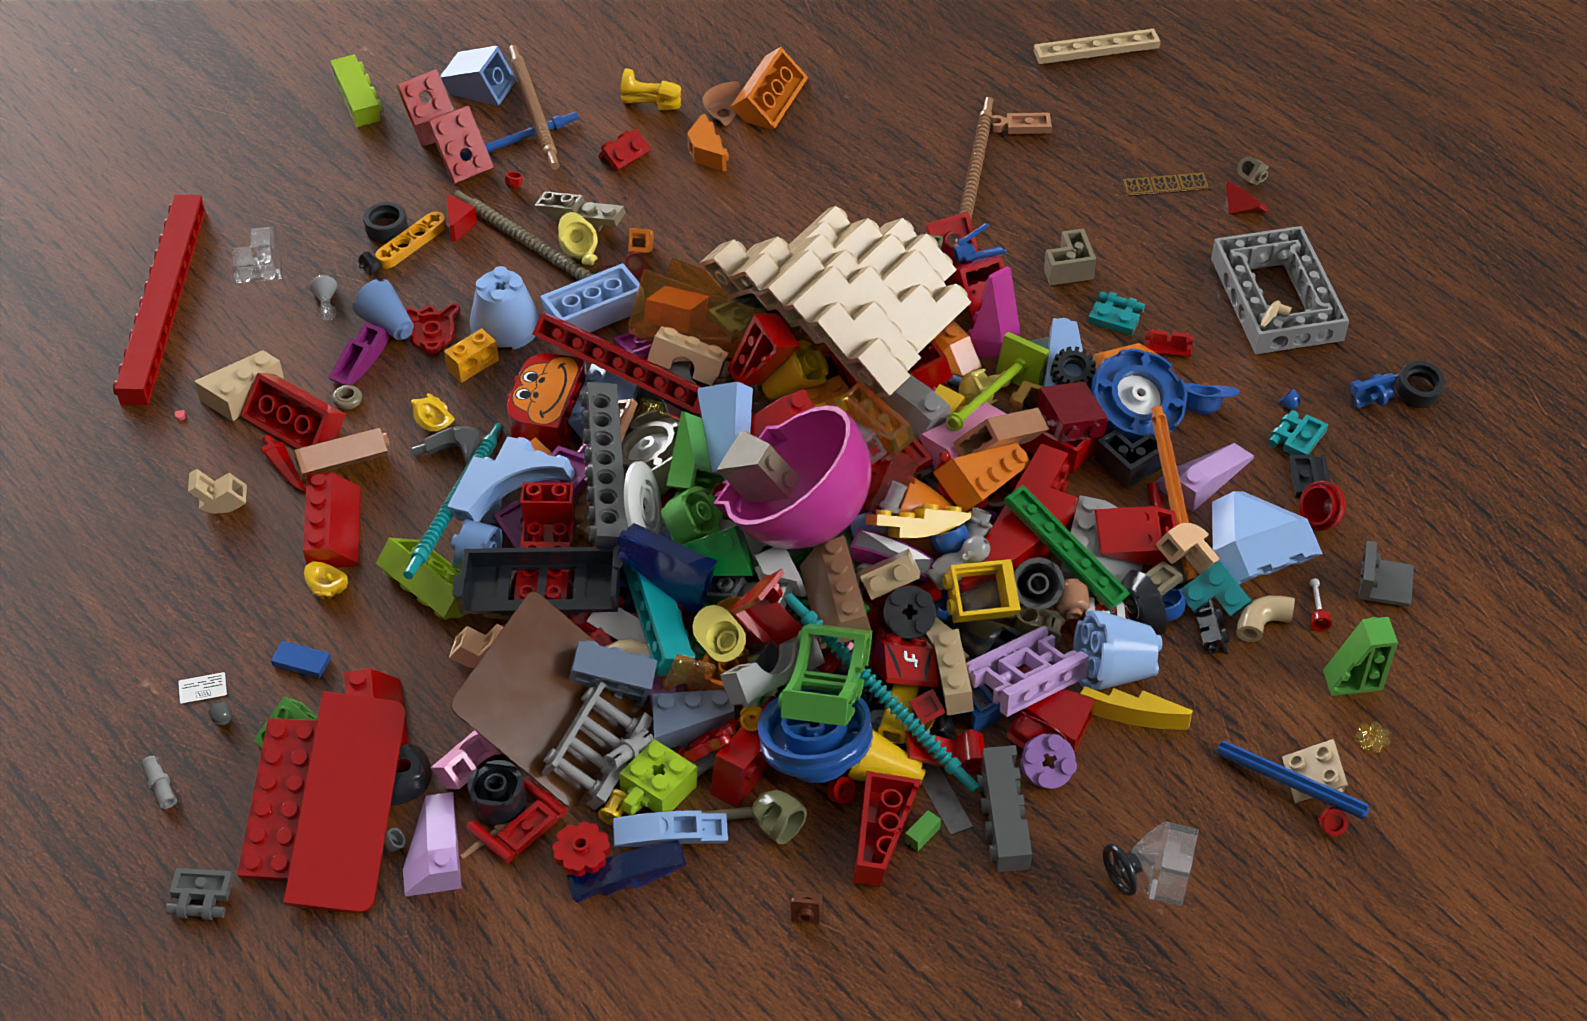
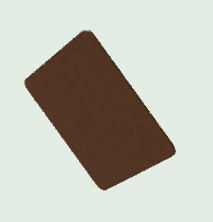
(525, 701)

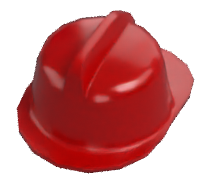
(1026, 727)

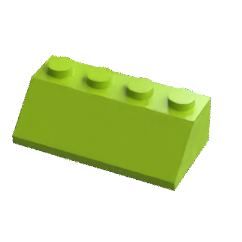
(431, 581)

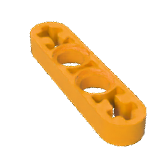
(391, 254)

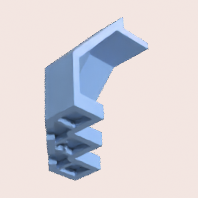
(1259, 536)

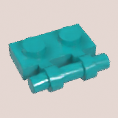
(1115, 318)
(1305, 435)

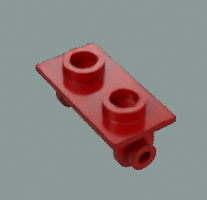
(1179, 344)

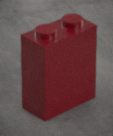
(1072, 412)

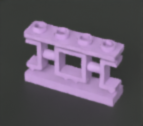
(1033, 685)

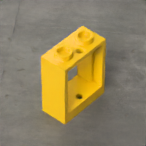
(1006, 588)

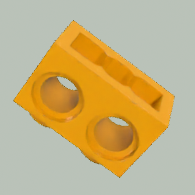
(471, 355)

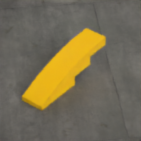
(1142, 711)

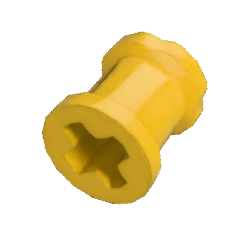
(613, 807)

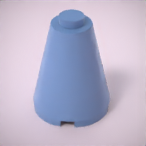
(383, 308)

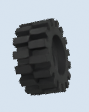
(1072, 357)

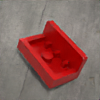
(625, 150)

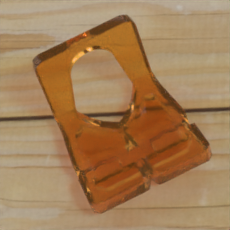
(689, 673)

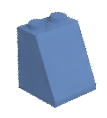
(479, 76)

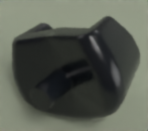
(368, 263)

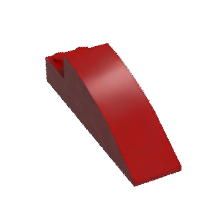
(1009, 535)

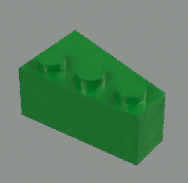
(730, 551)

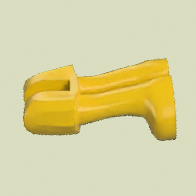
(664, 95)

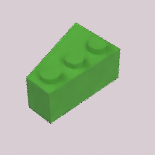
(1363, 658)

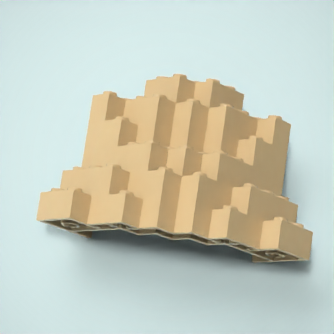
(854, 287)

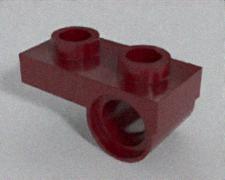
(636, 272)

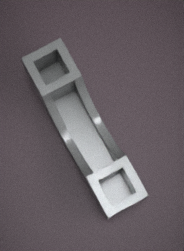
(749, 682)

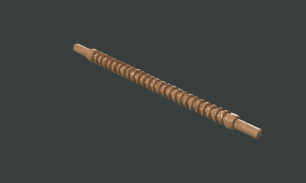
(534, 107)
(977, 158)

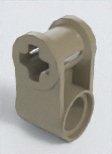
(1030, 620)

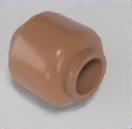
(1073, 599)

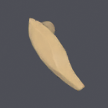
(1275, 308)

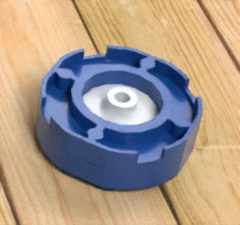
(1132, 385)

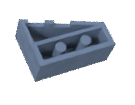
(620, 671)
(687, 715)

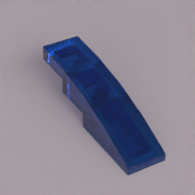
(629, 868)

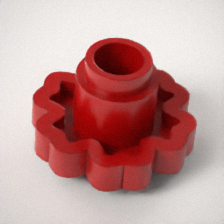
(581, 849)

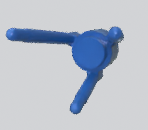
(965, 252)

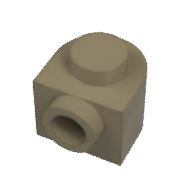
(1252, 170)

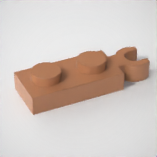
(1023, 123)

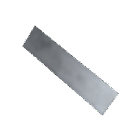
(944, 799)

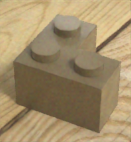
(1071, 261)

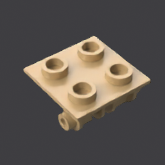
(1317, 763)

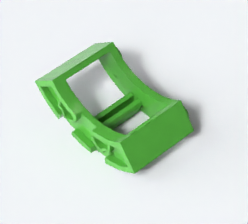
(823, 707)

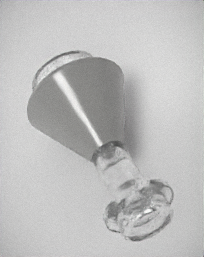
(323, 288)

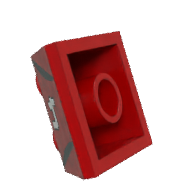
(905, 661)

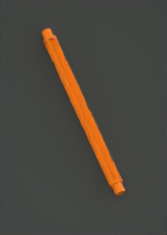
(1171, 477)

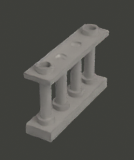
(597, 789)

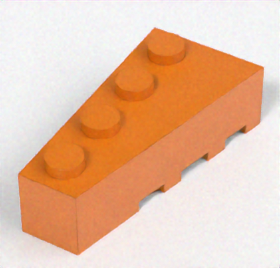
(979, 474)

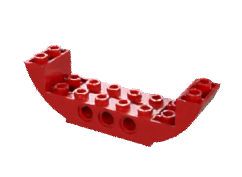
(547, 523)

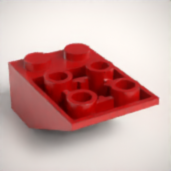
(1133, 532)

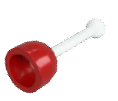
(1320, 619)

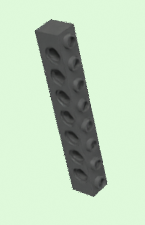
(604, 463)

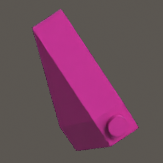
(995, 316)

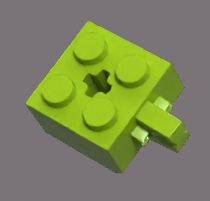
(657, 779)

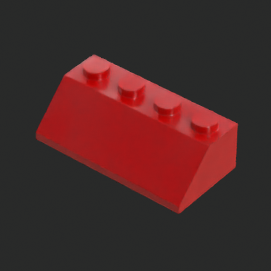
(290, 412)
(331, 520)
(377, 685)

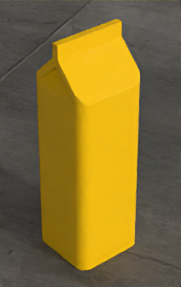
(889, 726)

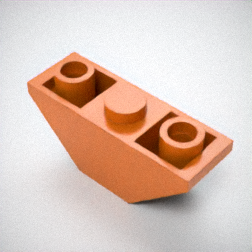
(706, 145)

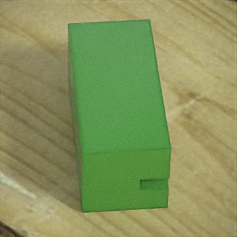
(922, 830)

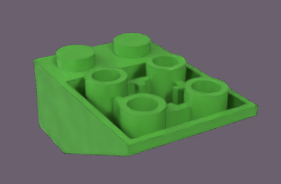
(690, 457)

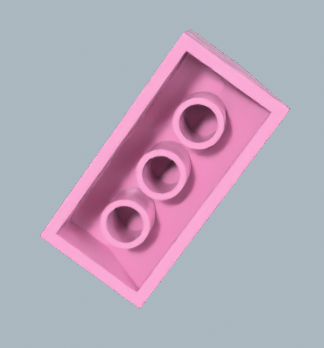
(941, 438)

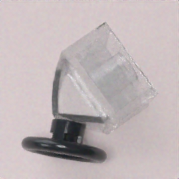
(1159, 860)

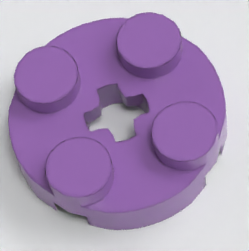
(1033, 756)

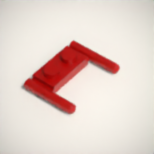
(525, 828)

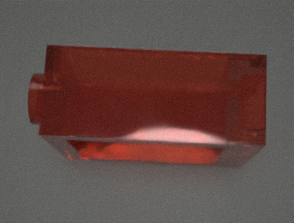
(892, 467)

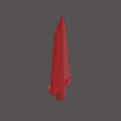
(279, 457)

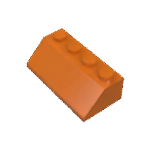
(770, 90)

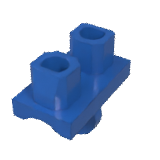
(1373, 391)

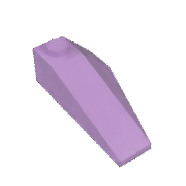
(1208, 473)
(434, 851)

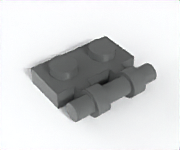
(199, 885)

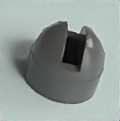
(220, 713)
(394, 840)

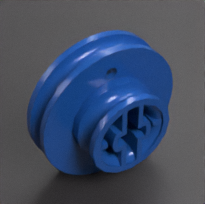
(814, 749)

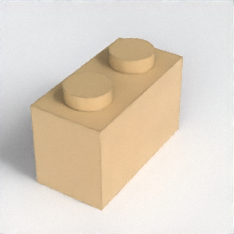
(890, 574)

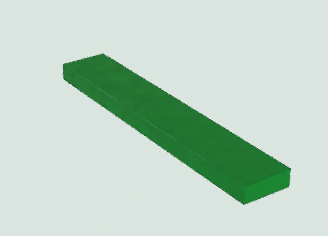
(1066, 547)

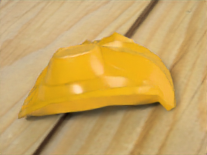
(431, 413)
(324, 579)

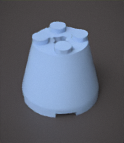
(504, 308)
(1117, 650)

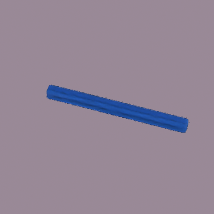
(1293, 779)

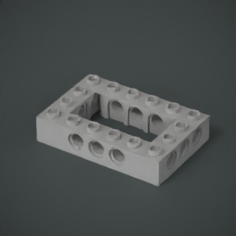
(1323, 315)

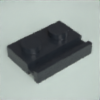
(1306, 470)

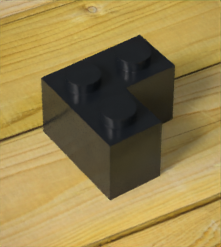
(1128, 461)

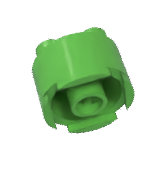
(691, 516)

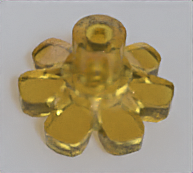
(1373, 737)

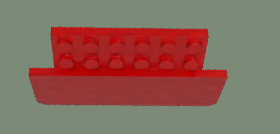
(325, 802)

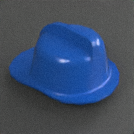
(1207, 398)

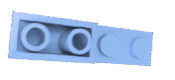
(661, 827)

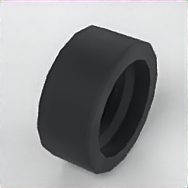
(381, 211)
(1424, 370)

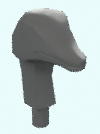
(461, 437)

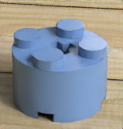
(474, 536)

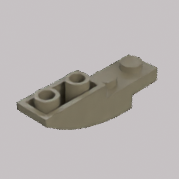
(598, 215)

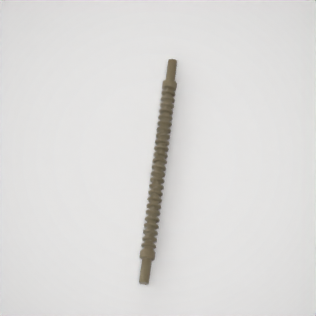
(526, 238)

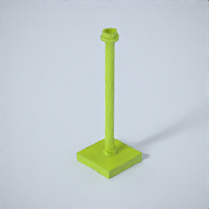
(1021, 363)

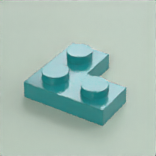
(1218, 584)

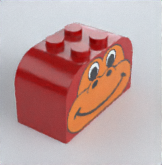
(545, 398)

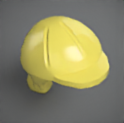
(577, 238)
(975, 382)

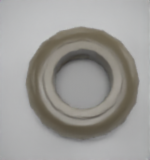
(347, 404)

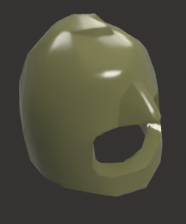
(779, 815)

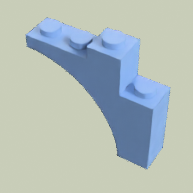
(491, 479)

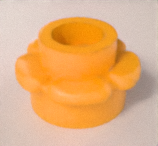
(746, 721)

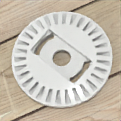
(642, 488)

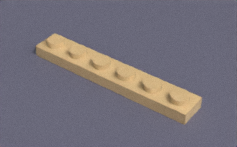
(1096, 46)

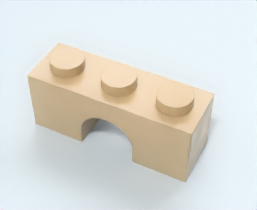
(706, 358)
(953, 672)

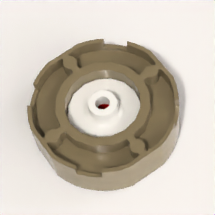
(652, 441)

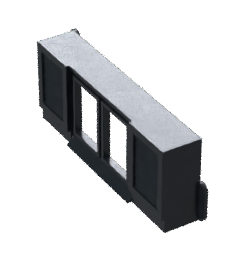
(487, 574)

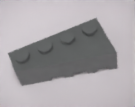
(1004, 809)

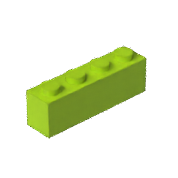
(356, 90)

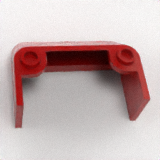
(768, 620)

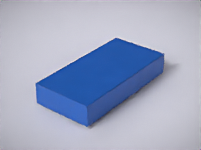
(301, 659)

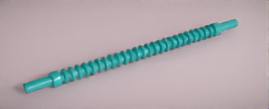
(444, 515)
(952, 765)

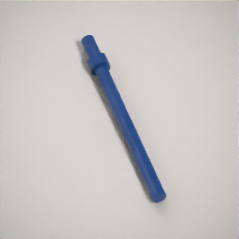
(556, 123)

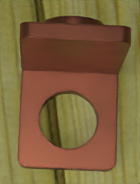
(806, 907)

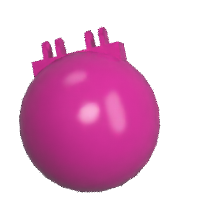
(835, 479)

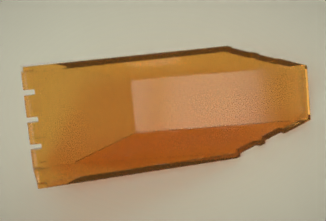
(695, 308)

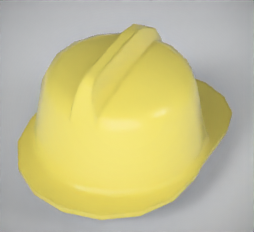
(719, 633)

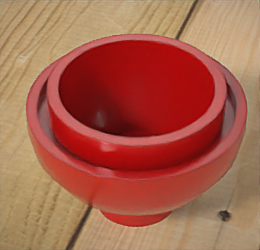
(1317, 502)

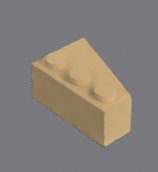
(230, 386)

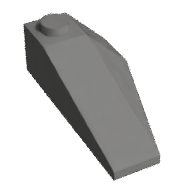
(918, 406)

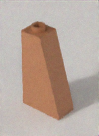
(1002, 431)
(340, 452)

